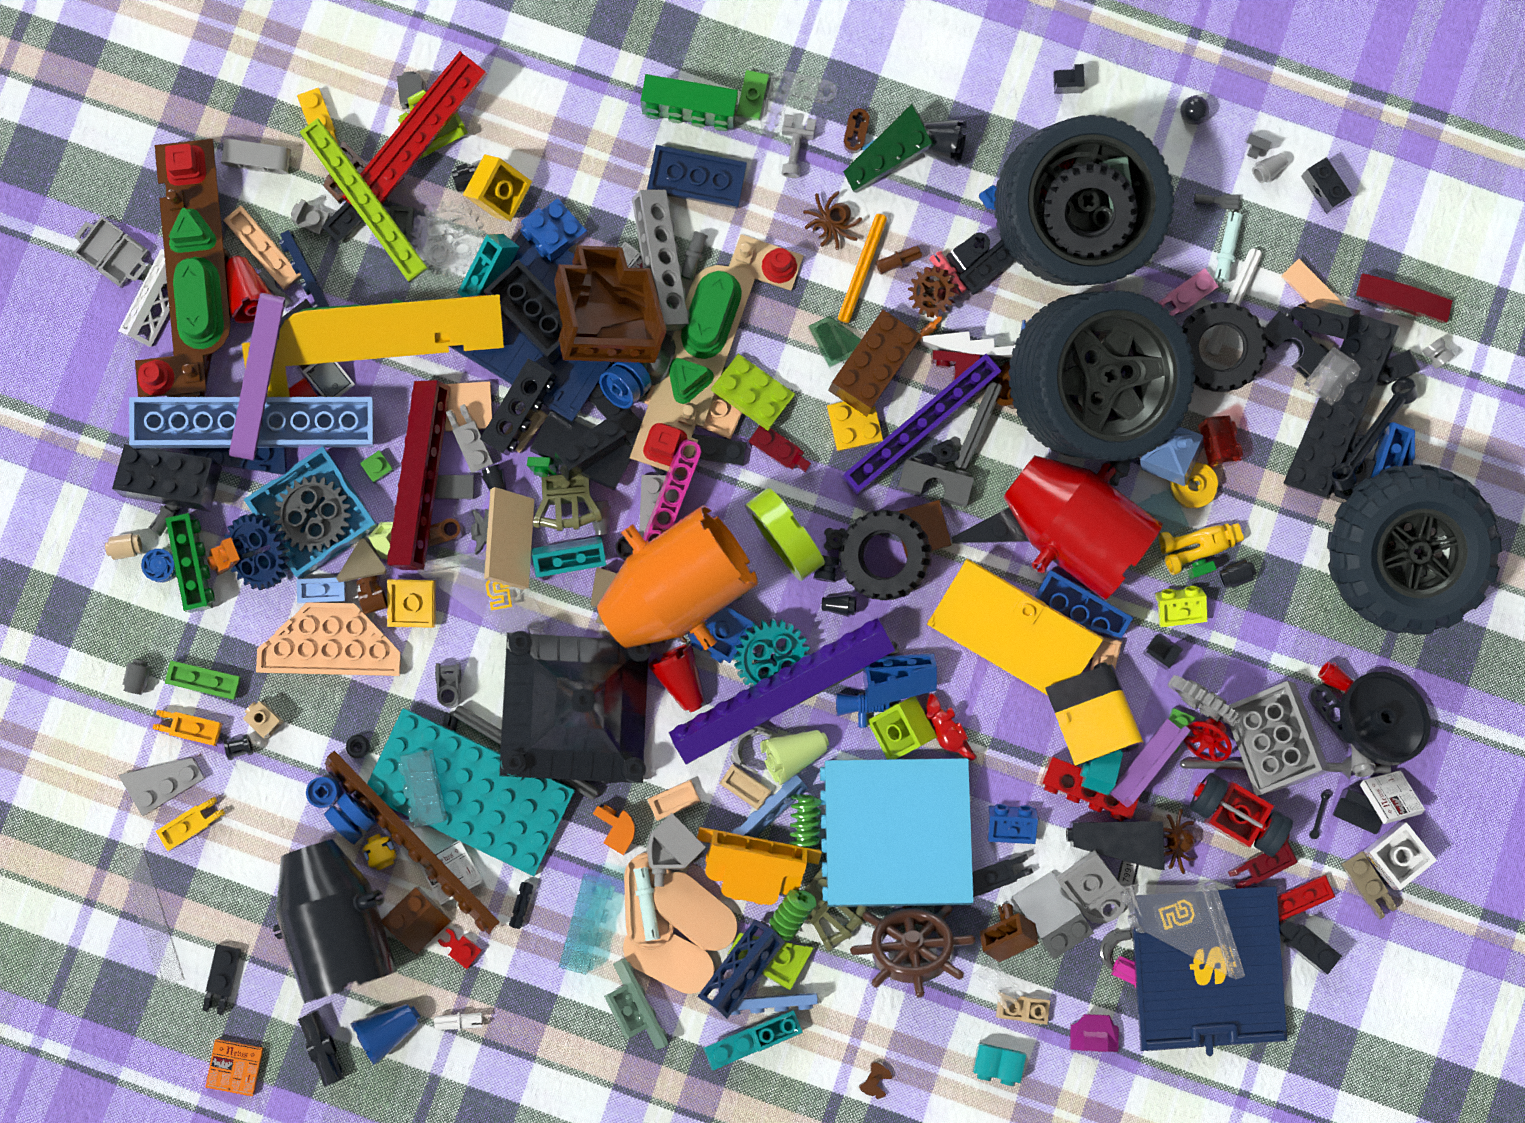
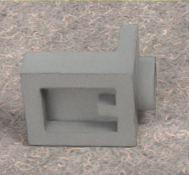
(309, 217)

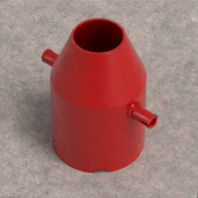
(1080, 522)

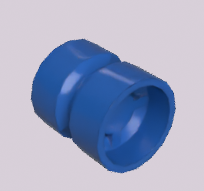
(323, 792)

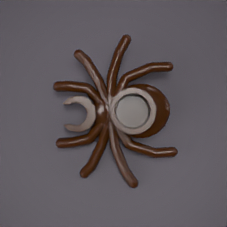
(832, 220)
(1179, 841)

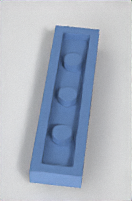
(773, 807)
(779, 1003)

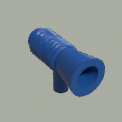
(850, 703)

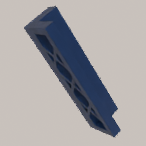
(745, 970)

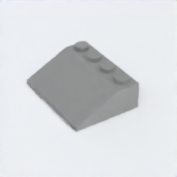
(1277, 739)

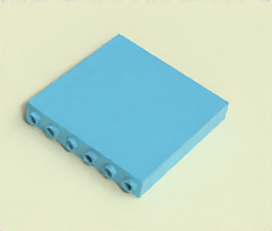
(896, 832)

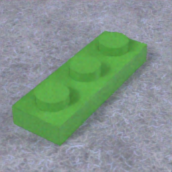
(202, 680)

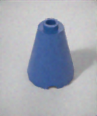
(385, 1030)

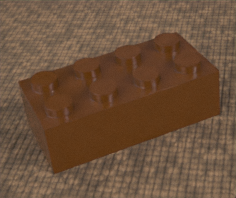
(874, 362)

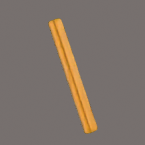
(862, 268)

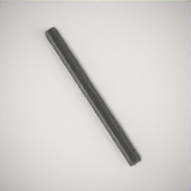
(495, 734)

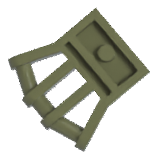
(559, 491)
(815, 888)

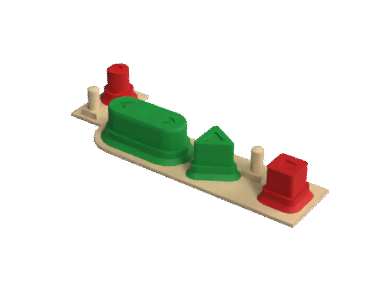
(703, 345)

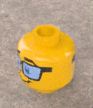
(379, 852)

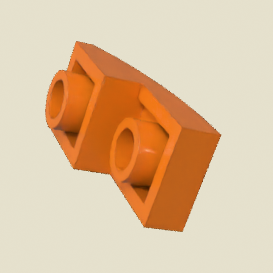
(223, 557)

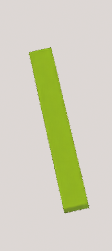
(364, 200)

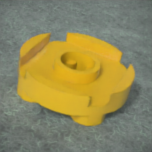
(1206, 489)

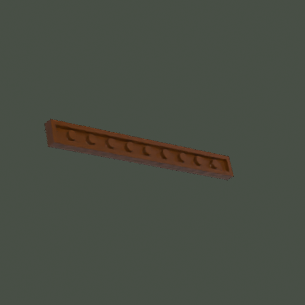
(416, 848)

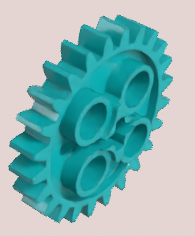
(768, 636)

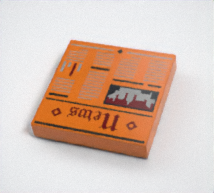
(234, 1067)

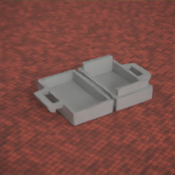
(111, 251)

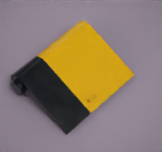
(1094, 714)

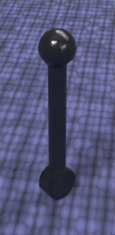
(1314, 834)

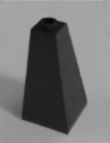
(1127, 841)

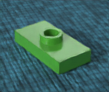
(752, 95)

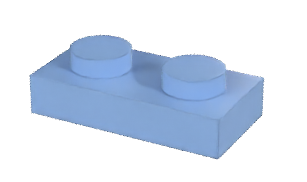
(320, 590)

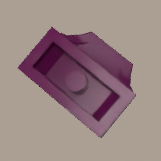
(1094, 1034)

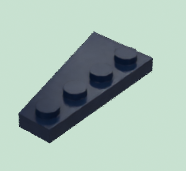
(300, 266)
(266, 459)

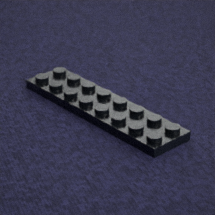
(1335, 426)

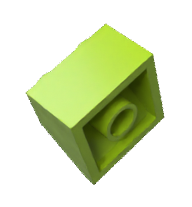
(902, 728)

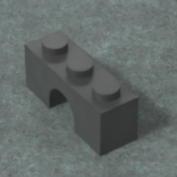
(956, 485)

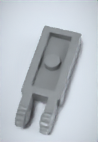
(469, 440)

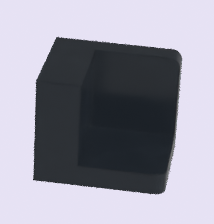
(1069, 80)
(1162, 652)

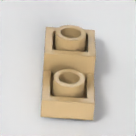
(1026, 1010)

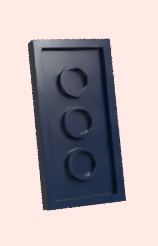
(697, 176)

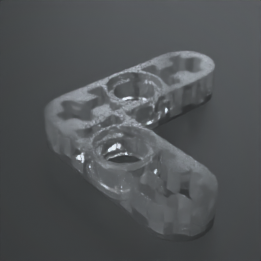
(791, 89)

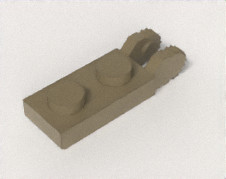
(1368, 883)

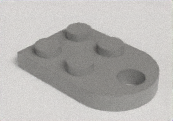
(1093, 887)

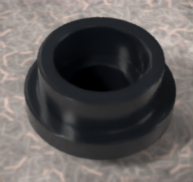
(350, 746)

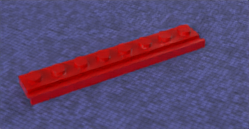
(422, 126)

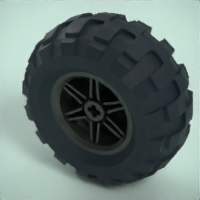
(1377, 515)

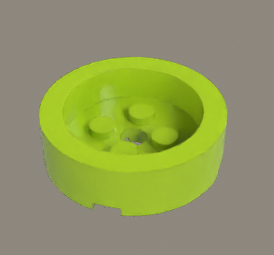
(784, 534)

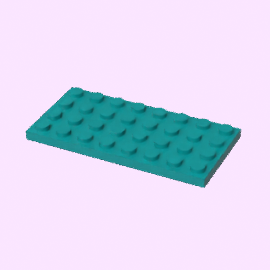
(489, 812)

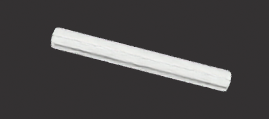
(1236, 296)

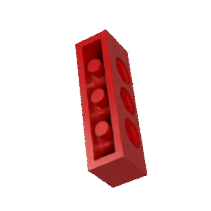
(1052, 778)

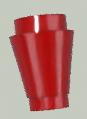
(1334, 676)

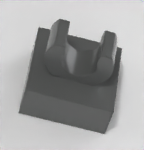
(1256, 144)

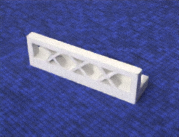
(144, 301)

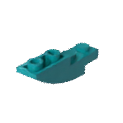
(752, 1039)

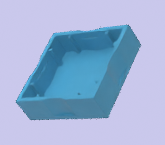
(320, 465)

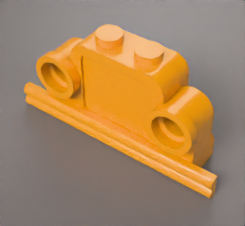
(753, 866)

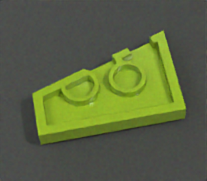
(785, 964)

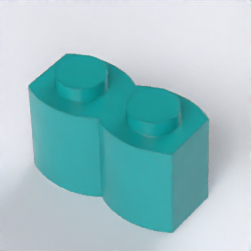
(999, 1063)

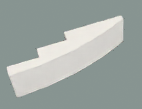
(961, 343)

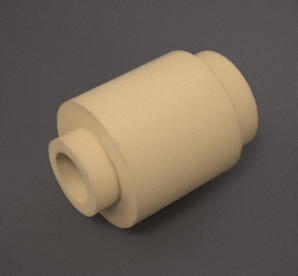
(123, 546)

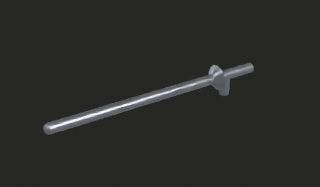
(1344, 767)

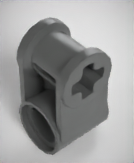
(448, 682)

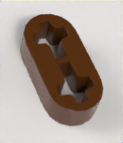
(850, 129)

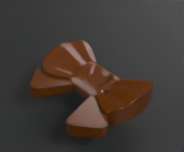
(870, 1086)

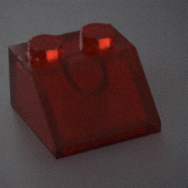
(1220, 441)

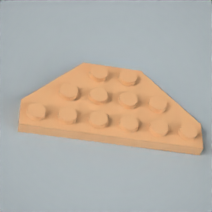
(329, 642)

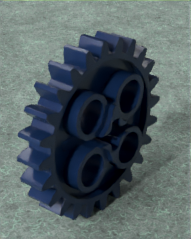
(267, 567)

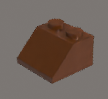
(416, 920)

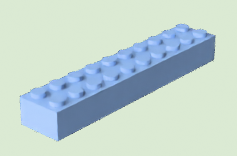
(285, 422)

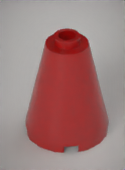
(243, 289)
(680, 676)

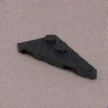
(995, 529)

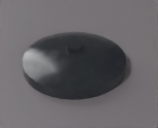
(1385, 718)

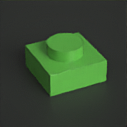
(376, 466)

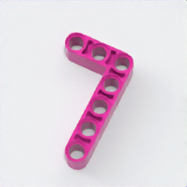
(671, 482)

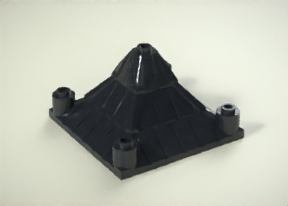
(573, 708)

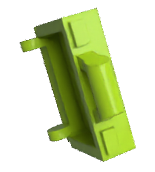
(452, 131)

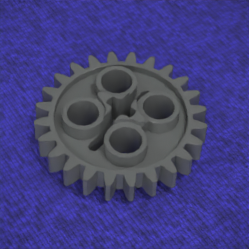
(294, 503)

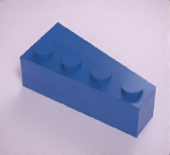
(1082, 605)

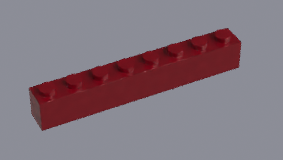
(418, 475)

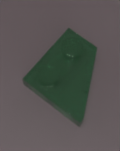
(833, 340)

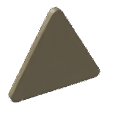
(361, 563)

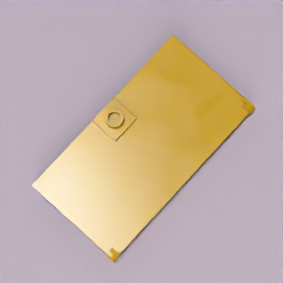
(1013, 628)

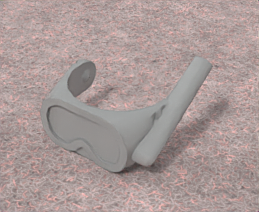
(736, 755)

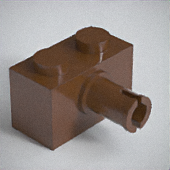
(1008, 936)

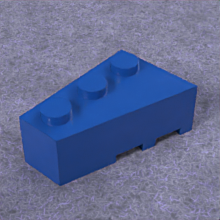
(1394, 448)
(899, 678)

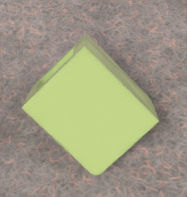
(381, 538)

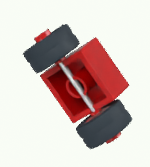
(1240, 815)

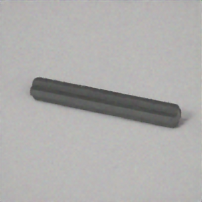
(978, 425)

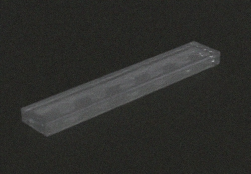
(151, 915)

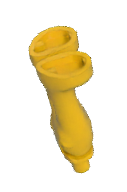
(1211, 541)

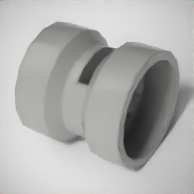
(1435, 348)

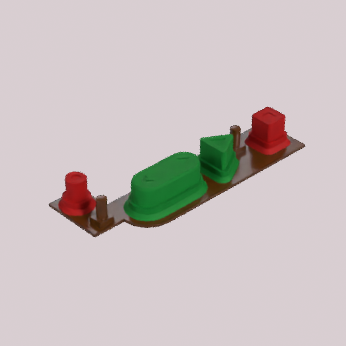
(192, 269)

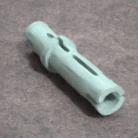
(1226, 255)
(646, 902)

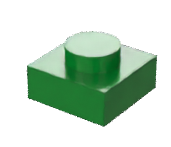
(541, 466)
(1201, 568)

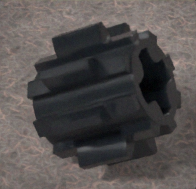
(463, 176)

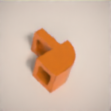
(623, 828)

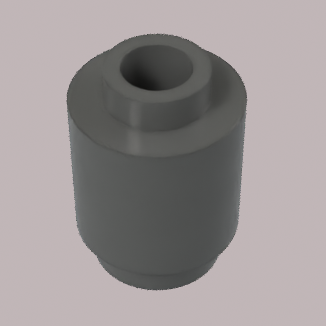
(136, 676)

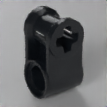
(966, 254)
(1399, 367)

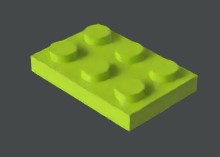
(753, 392)

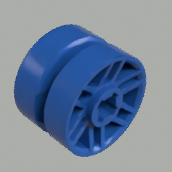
(625, 383)
(349, 818)

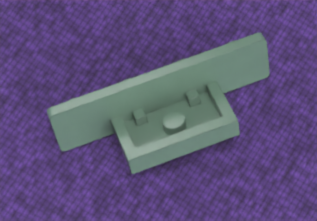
(632, 1008)

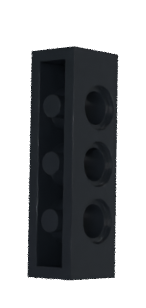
(506, 413)

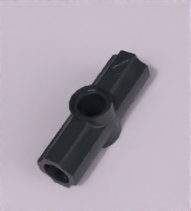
(321, 1048)

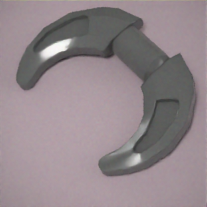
(1108, 943)

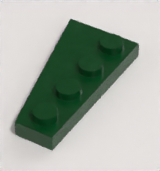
(891, 149)

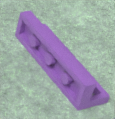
(1148, 762)

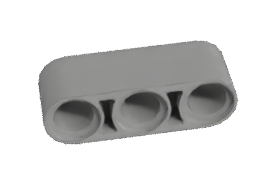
(256, 156)

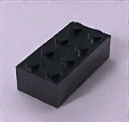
(529, 308)
(167, 478)

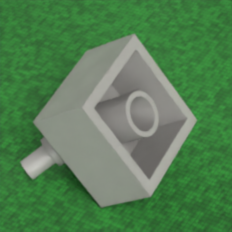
(671, 848)

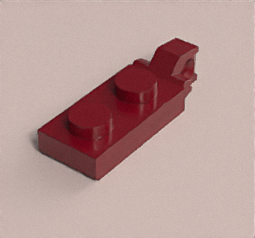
(779, 449)

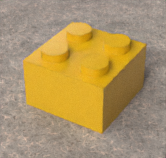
(497, 188)

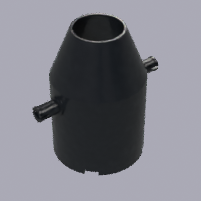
(330, 921)

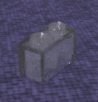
(1332, 376)

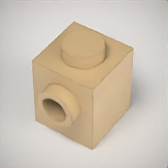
(262, 719)

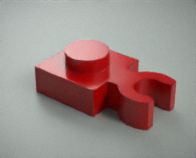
(463, 950)

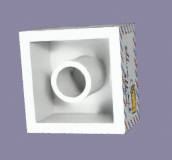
(1399, 856)

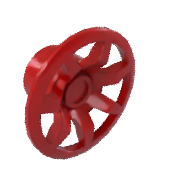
(1210, 737)

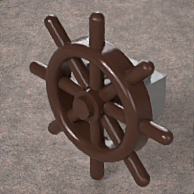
(913, 956)

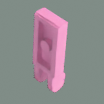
(1190, 292)

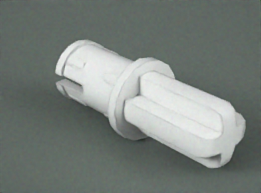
(458, 1021)

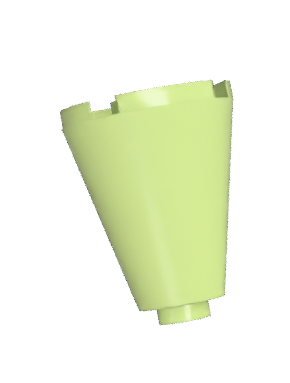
(792, 753)

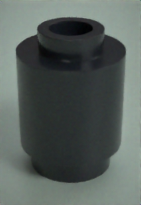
(1237, 573)

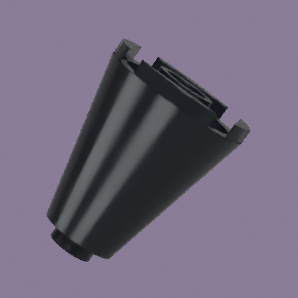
(947, 139)

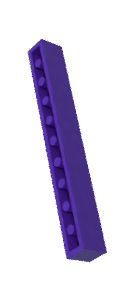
(781, 691)

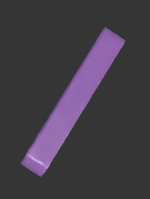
(257, 376)

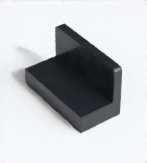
(1357, 811)

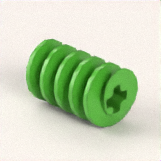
(806, 820)
(792, 913)

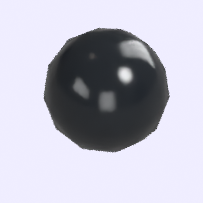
(1194, 110)

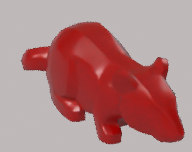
(949, 735)

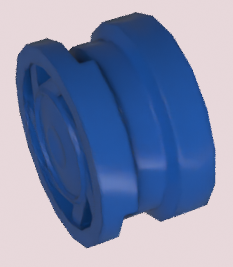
(158, 565)

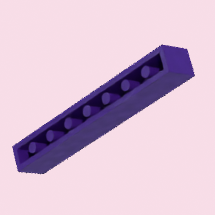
(921, 424)

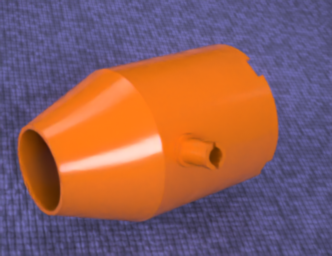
(676, 582)

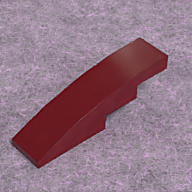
(1404, 298)

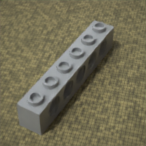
(647, 226)

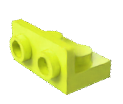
(1181, 606)

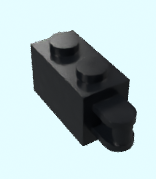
(1327, 318)
(1309, 946)

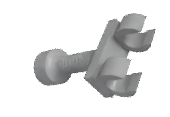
(791, 168)

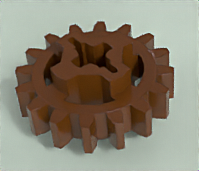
(923, 292)

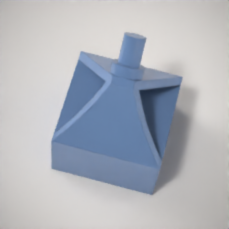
(1175, 457)

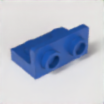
(1012, 824)

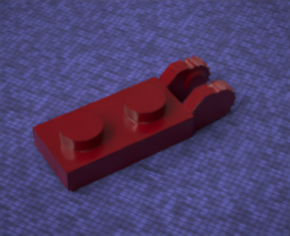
(1264, 866)

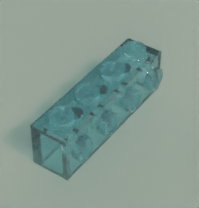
(585, 924)

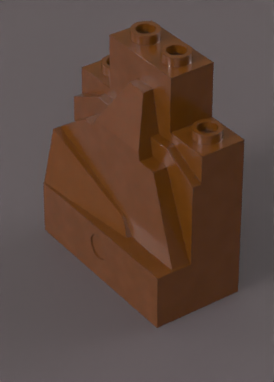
(608, 308)

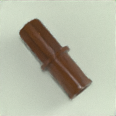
(898, 259)

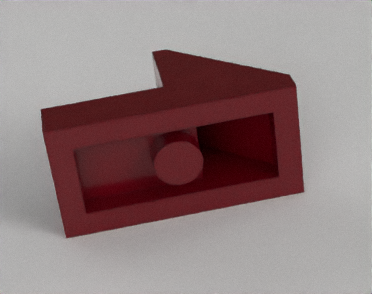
(960, 361)

